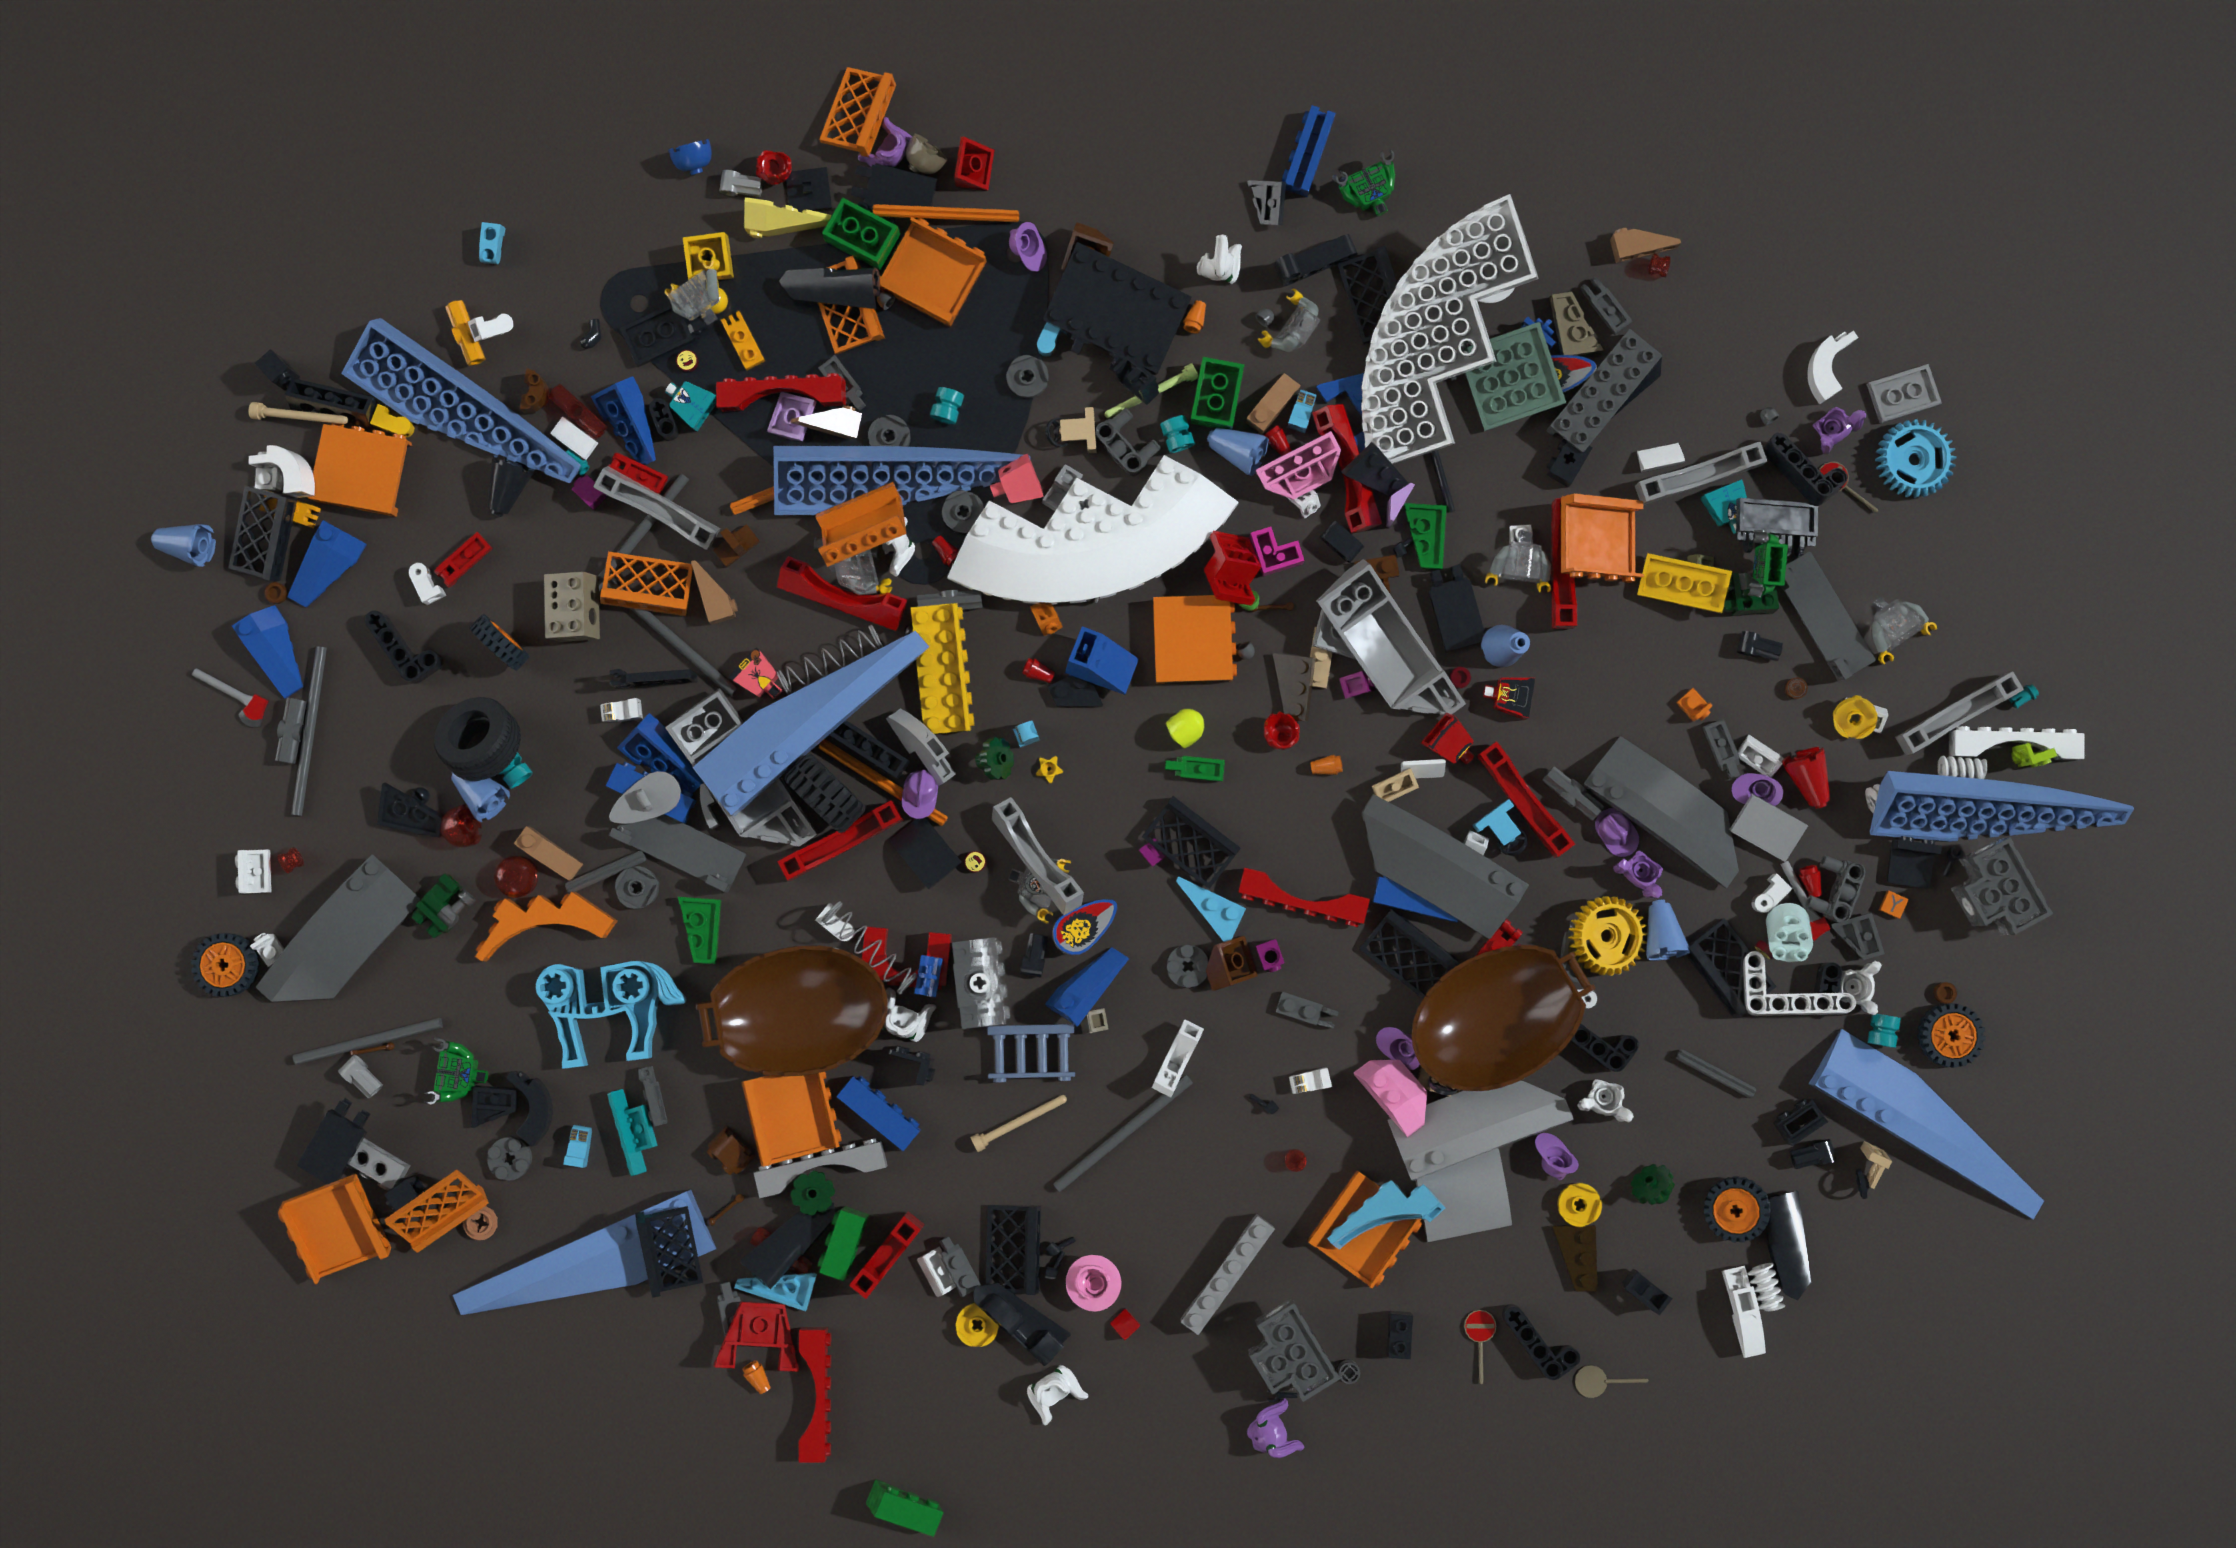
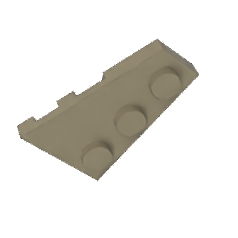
(1571, 327)

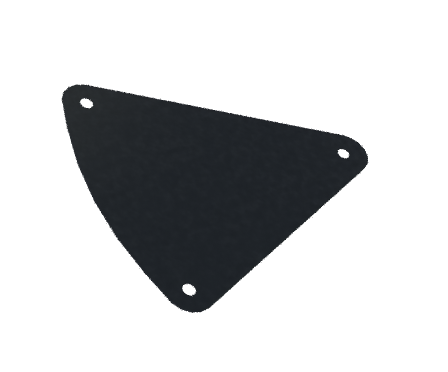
(894, 374)

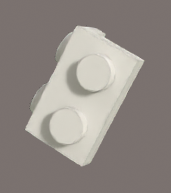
(253, 871)

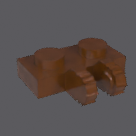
(1385, 568)

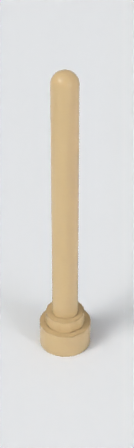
(260, 411)
(982, 1140)

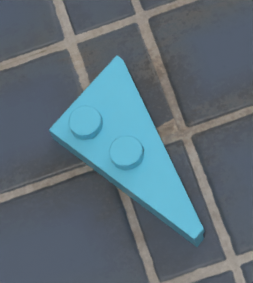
(1219, 912)
(789, 1290)

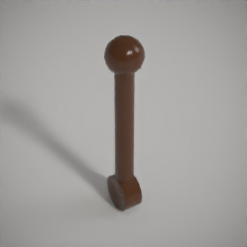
(1288, 606)
(390, 1046)
(739, 1198)

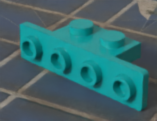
(633, 1129)

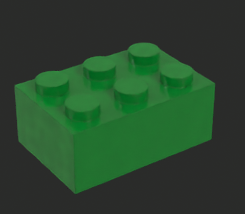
(861, 233)
(1217, 393)
(843, 1243)

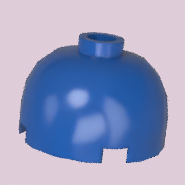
(692, 156)

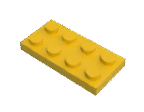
(1684, 583)

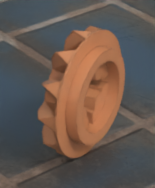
(486, 1231)

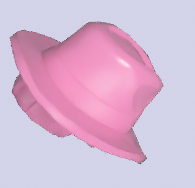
(1093, 1283)

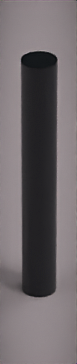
(1442, 481)

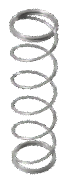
(787, 688)
(832, 912)

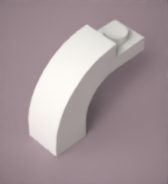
(1820, 374)
(296, 471)
(1177, 1058)

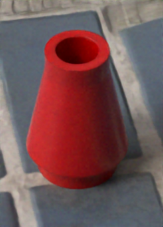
(1278, 440)
(945, 550)
(1036, 670)
(1811, 879)

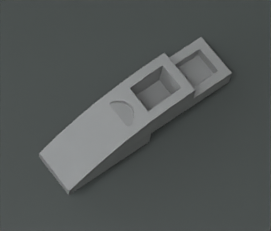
(919, 738)

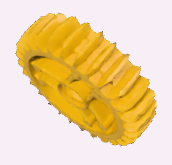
(1590, 928)

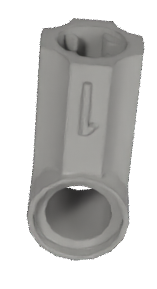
(734, 183)
(356, 1072)

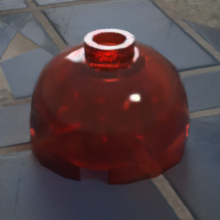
(460, 827)
(516, 876)

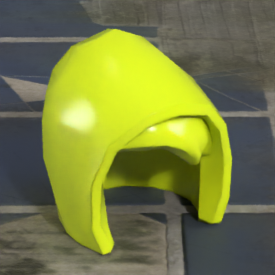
(1186, 727)

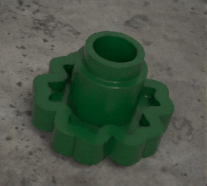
(995, 758)
(813, 1181)
(1653, 1184)

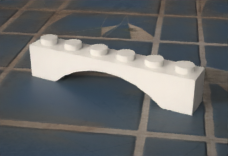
(1971, 743)

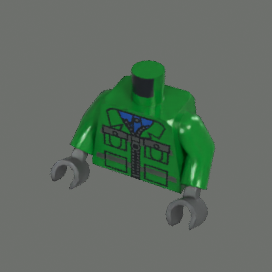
(1369, 186)
(1769, 563)
(455, 1072)

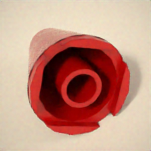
(1810, 775)

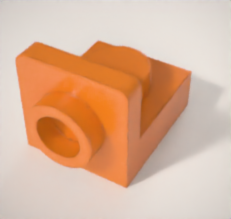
(1046, 618)
(1694, 705)

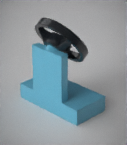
(1503, 828)

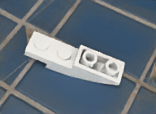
(1746, 1312)

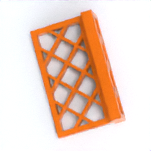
(874, 117)
(868, 315)
(639, 599)
(444, 1218)

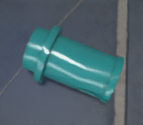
(585, 467)
(2029, 692)

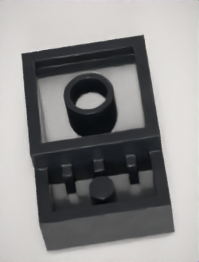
(925, 852)

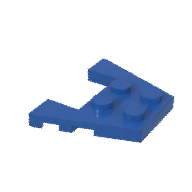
(1353, 388)

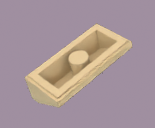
(1396, 785)

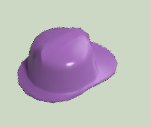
(1029, 246)
(1759, 785)
(919, 794)
(1617, 832)
(1397, 1046)
(1556, 1158)

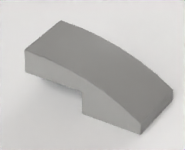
(1060, 487)
(707, 801)

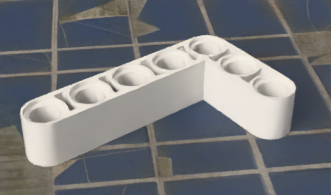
(1788, 999)

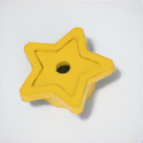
(1055, 770)

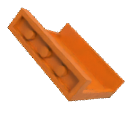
(932, 271)
(359, 469)
(861, 524)
(1598, 537)
(1193, 639)
(790, 1116)
(334, 1227)
(1371, 1251)

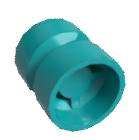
(946, 407)
(1176, 431)
(516, 772)
(1884, 1030)

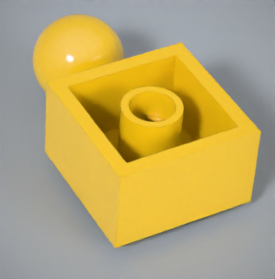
(718, 247)

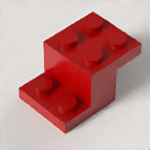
(1232, 568)

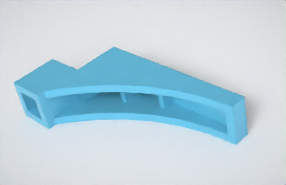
(1387, 1206)

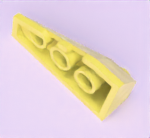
(767, 220)

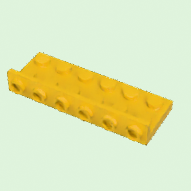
(942, 669)

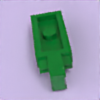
(1197, 768)

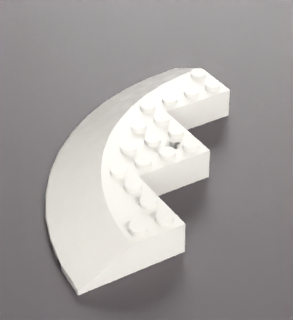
(1429, 324)
(1092, 540)

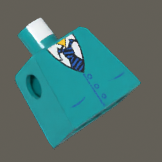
(691, 403)
(1722, 503)

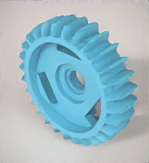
(1922, 445)

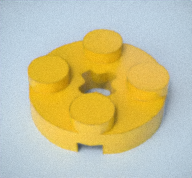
(1849, 707)
(1585, 1215)
(968, 1334)

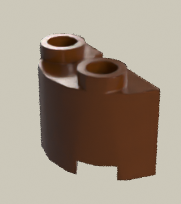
(537, 394)
(730, 1151)

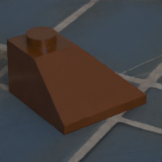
(1089, 237)
(1230, 964)

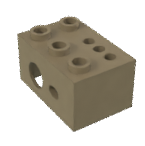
(568, 606)

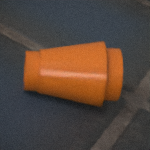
(1195, 318)
(1328, 765)
(756, 1376)

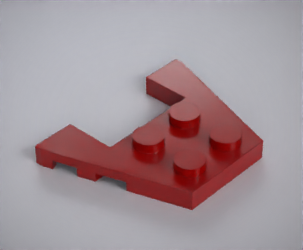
(759, 1326)

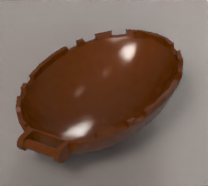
(796, 1011)
(1498, 1017)

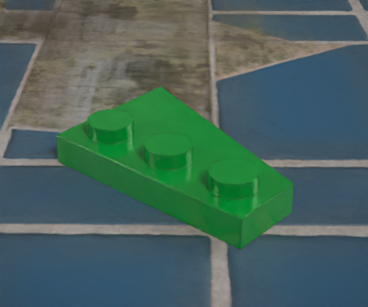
(1428, 533)
(702, 926)

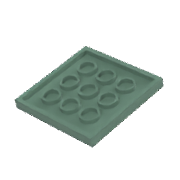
(1519, 381)

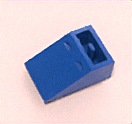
(1101, 661)

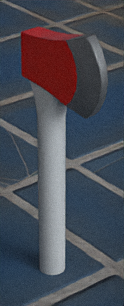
(255, 705)
(1818, 924)

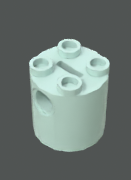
(1789, 932)

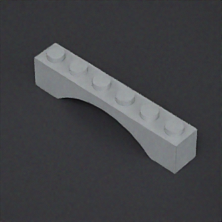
(1701, 474)
(633, 493)
(1959, 712)
(1056, 883)
(864, 1158)
(1227, 1275)

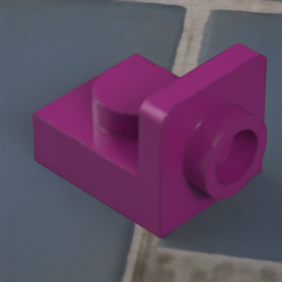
(1356, 684)
(1151, 854)

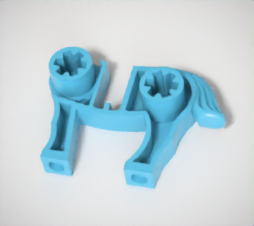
(627, 988)

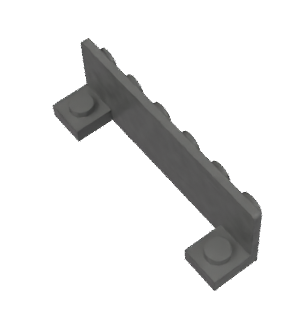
(1605, 391)
(1825, 617)
(684, 849)

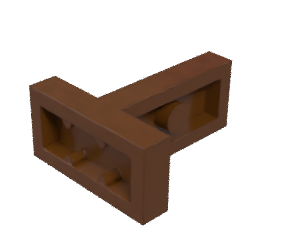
(735, 544)

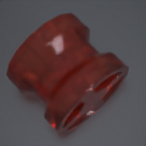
(1659, 265)
(290, 860)
(1293, 1158)

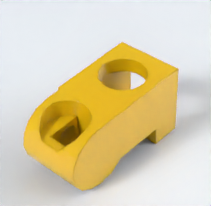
(391, 424)

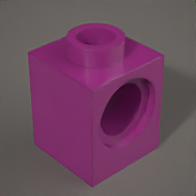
(584, 489)
(1263, 948)

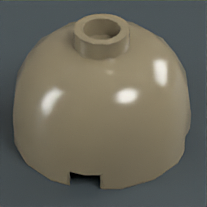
(924, 156)

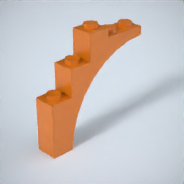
(515, 919)

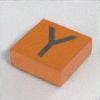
(1893, 904)

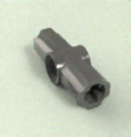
(966, 599)
(290, 730)
(1572, 793)

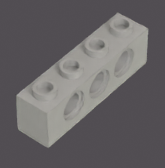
(395, 1167)

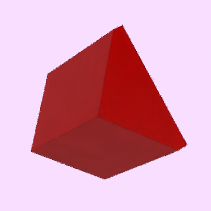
(973, 165)

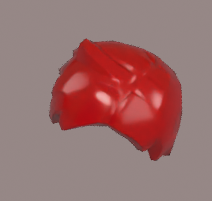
(773, 167)
(1281, 731)

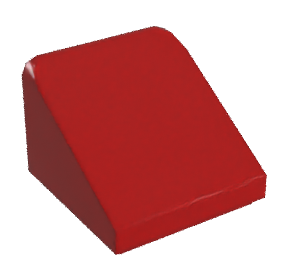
(1125, 1324)

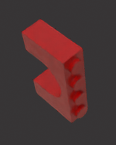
(938, 946)
(887, 1255)

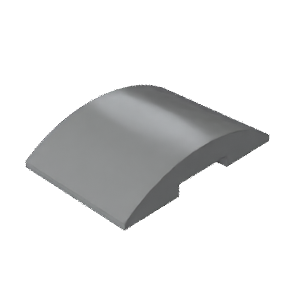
(1472, 1197)

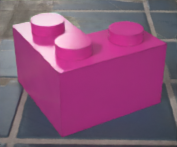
(1274, 557)

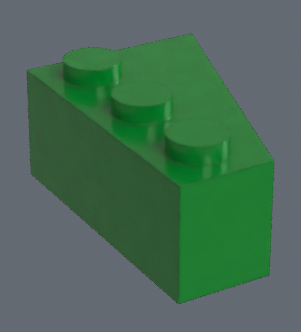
(904, 1508)

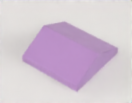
(787, 408)
(1396, 502)

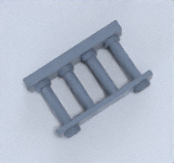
(1020, 1033)

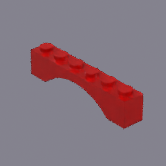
(738, 395)
(1360, 504)
(802, 580)
(1563, 586)
(1535, 814)
(838, 843)
(1258, 885)
(814, 1349)

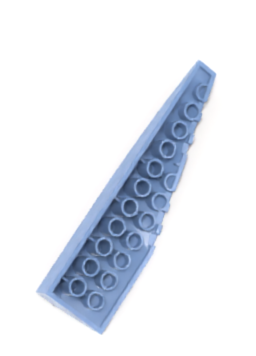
(447, 401)
(825, 476)
(797, 723)
(1969, 807)
(1916, 1115)
(588, 1265)

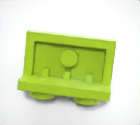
(2024, 756)

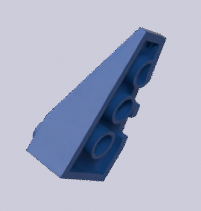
(625, 410)
(324, 562)
(269, 643)
(655, 748)
(1081, 991)

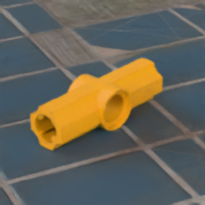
(459, 318)

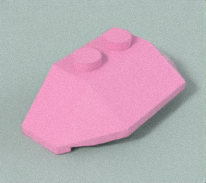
(1302, 468)
(1395, 1092)

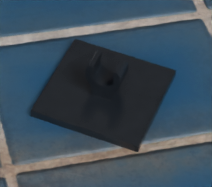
(809, 189)

